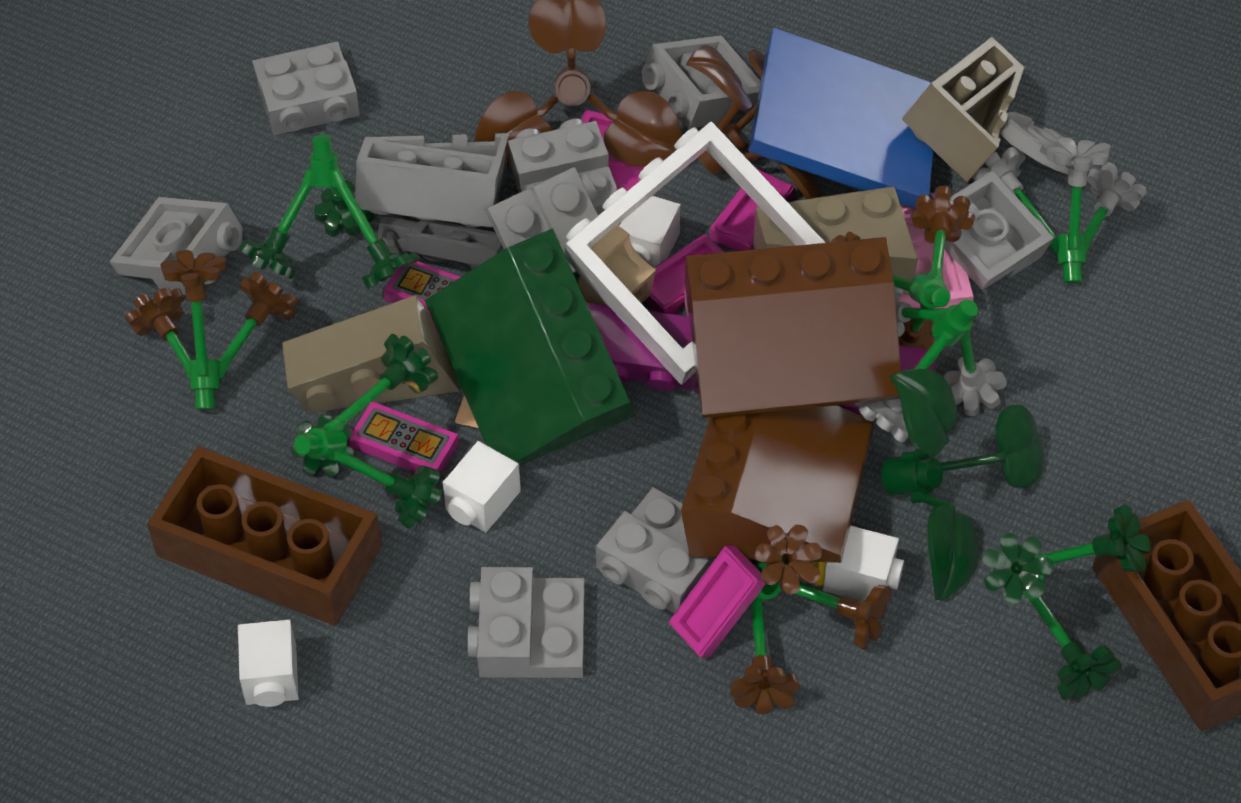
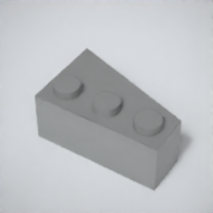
(432, 178)

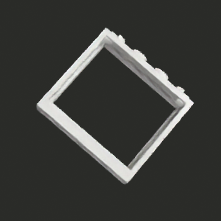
(622, 203)

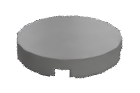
(1031, 139)

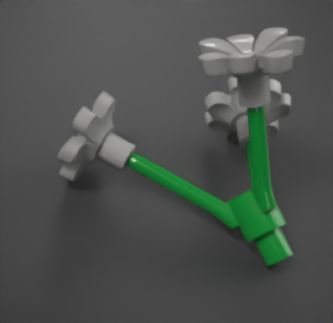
(1079, 158)
(971, 384)

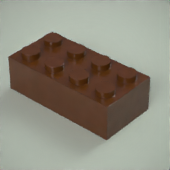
(265, 535)
(1185, 611)

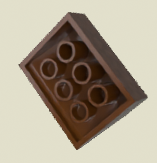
(793, 327)
(773, 473)

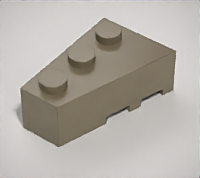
(967, 107)
(864, 213)
(344, 359)

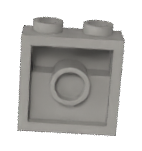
(306, 88)
(689, 91)
(544, 155)
(548, 205)
(174, 227)
(1002, 236)
(652, 553)
(527, 624)

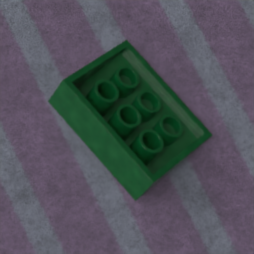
(528, 351)

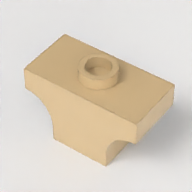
(621, 258)

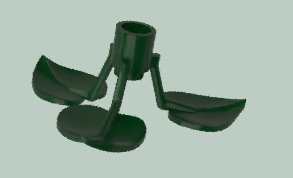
(928, 416)

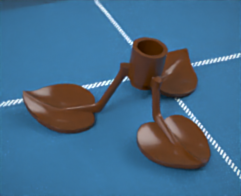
(713, 65)
(644, 120)

